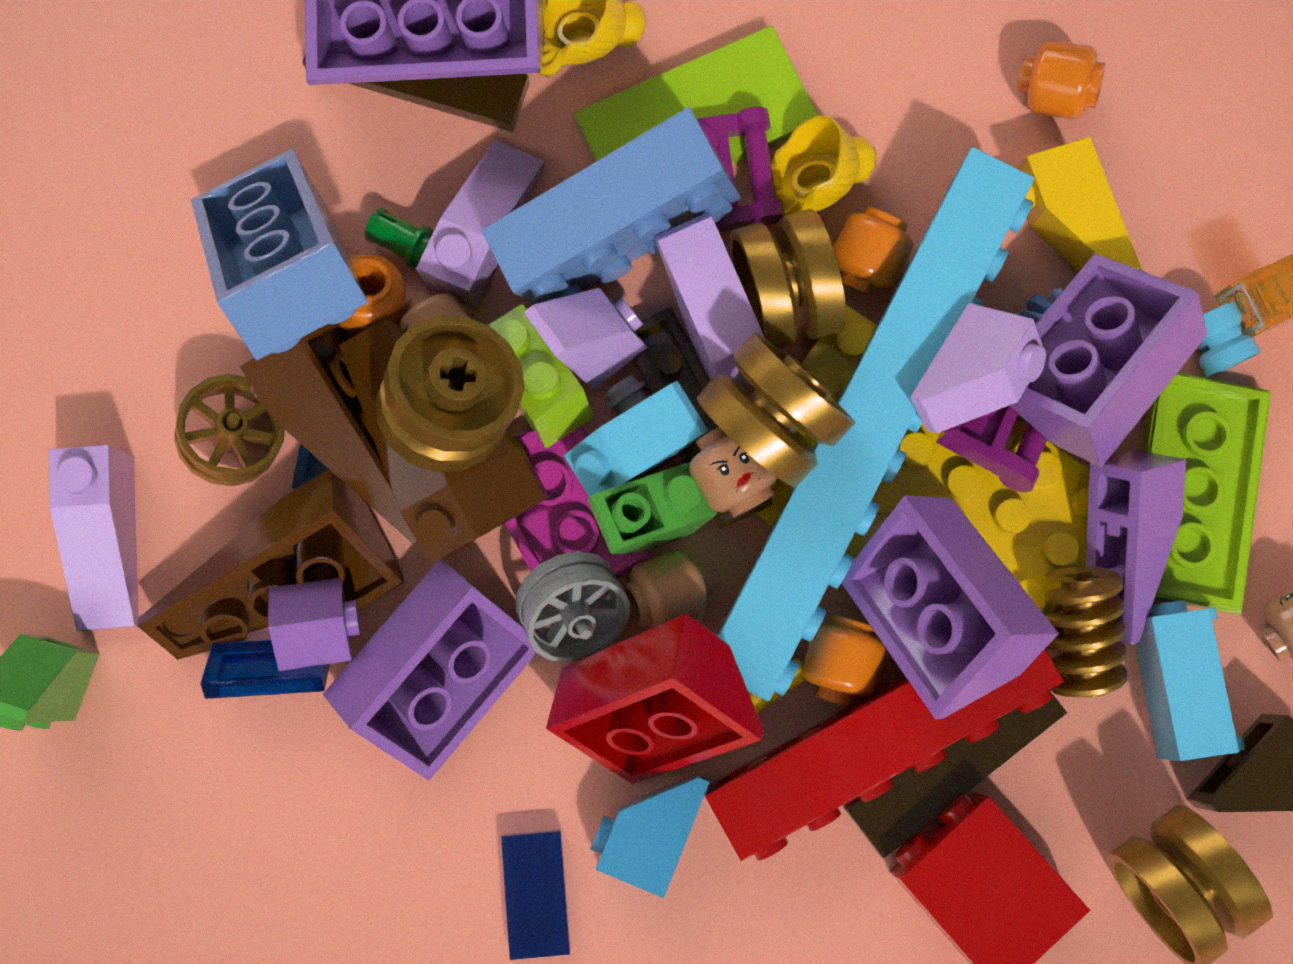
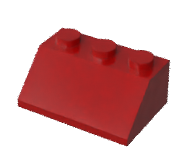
(655, 702)

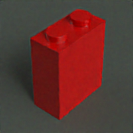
(987, 885)

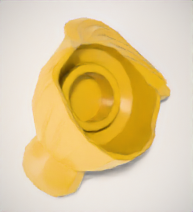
(587, 30)
(820, 165)

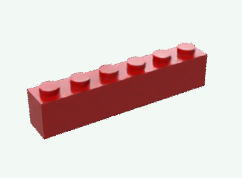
(856, 757)

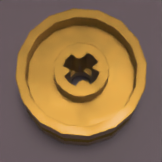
(790, 277)
(449, 393)
(768, 418)
(1190, 886)

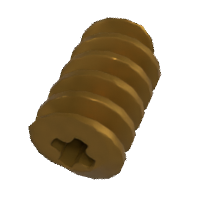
(1090, 630)

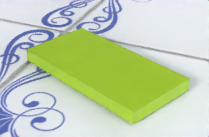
(722, 82)
(1223, 439)

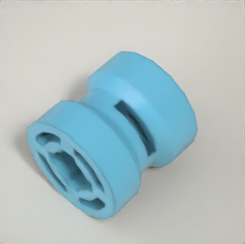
(1224, 341)

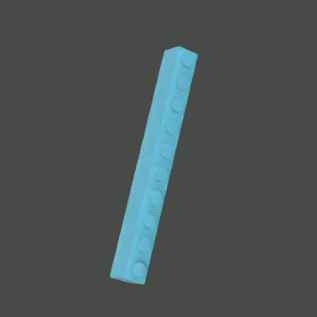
(836, 497)

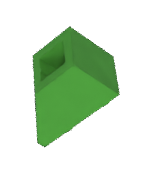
(650, 511)
(42, 681)

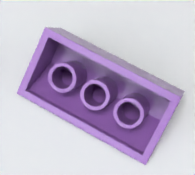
(421, 39)

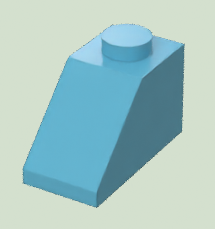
(636, 441)

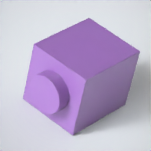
(311, 624)

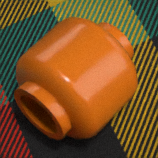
(1062, 79)
(872, 250)
(383, 289)
(844, 660)

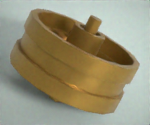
(227, 433)

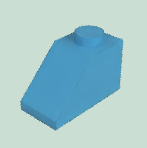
(649, 835)

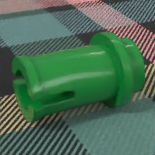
(398, 236)

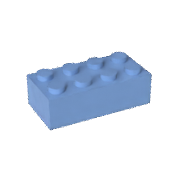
(612, 211)
(275, 256)

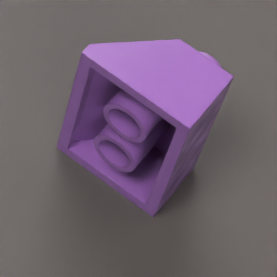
(1109, 355)
(945, 604)
(431, 671)

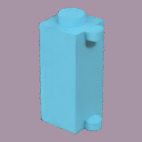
(1185, 684)

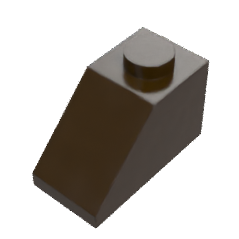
(1256, 776)

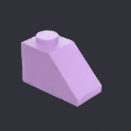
(589, 333)
(979, 368)

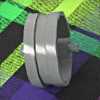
(579, 618)

